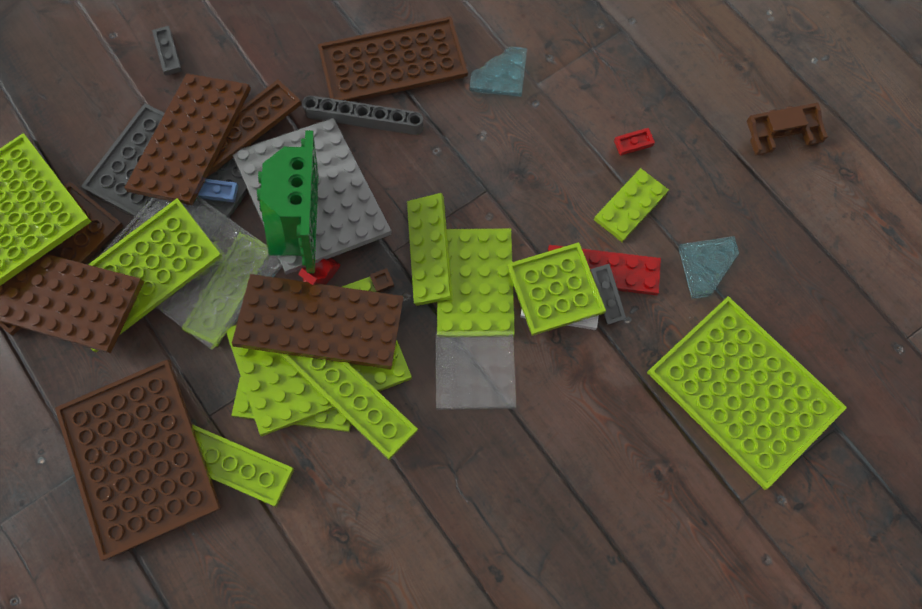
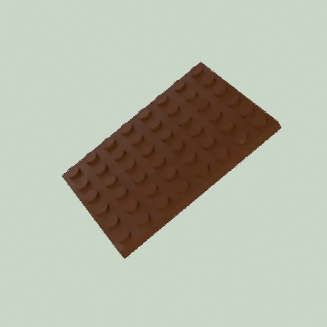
(136, 460)

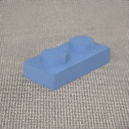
(219, 190)

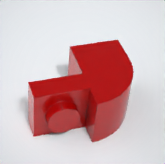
(323, 273)

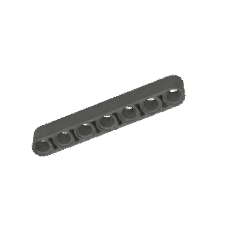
(371, 114)

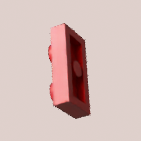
(634, 141)

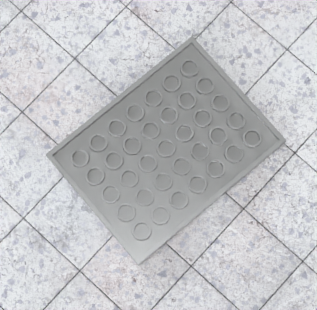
(345, 206)

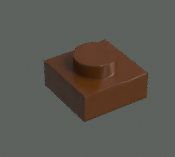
(382, 280)

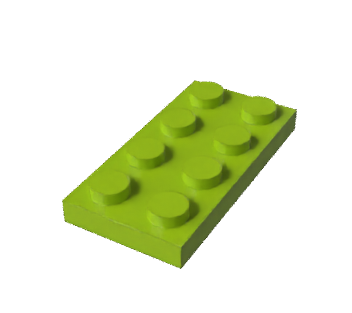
(631, 205)

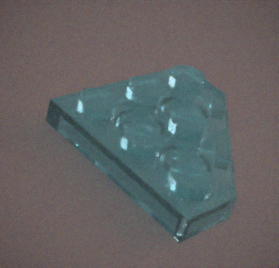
(501, 74)
(707, 263)

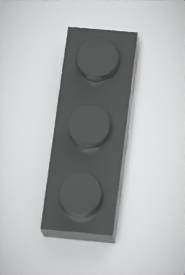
(167, 50)
(609, 294)

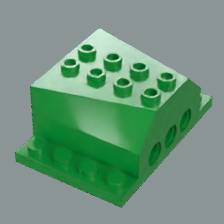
(290, 201)

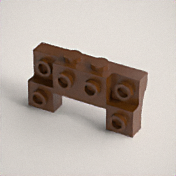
(786, 122)

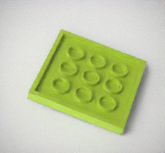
(555, 288)

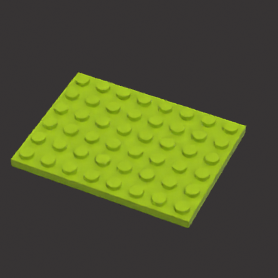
(33, 208)
(747, 392)
(284, 397)

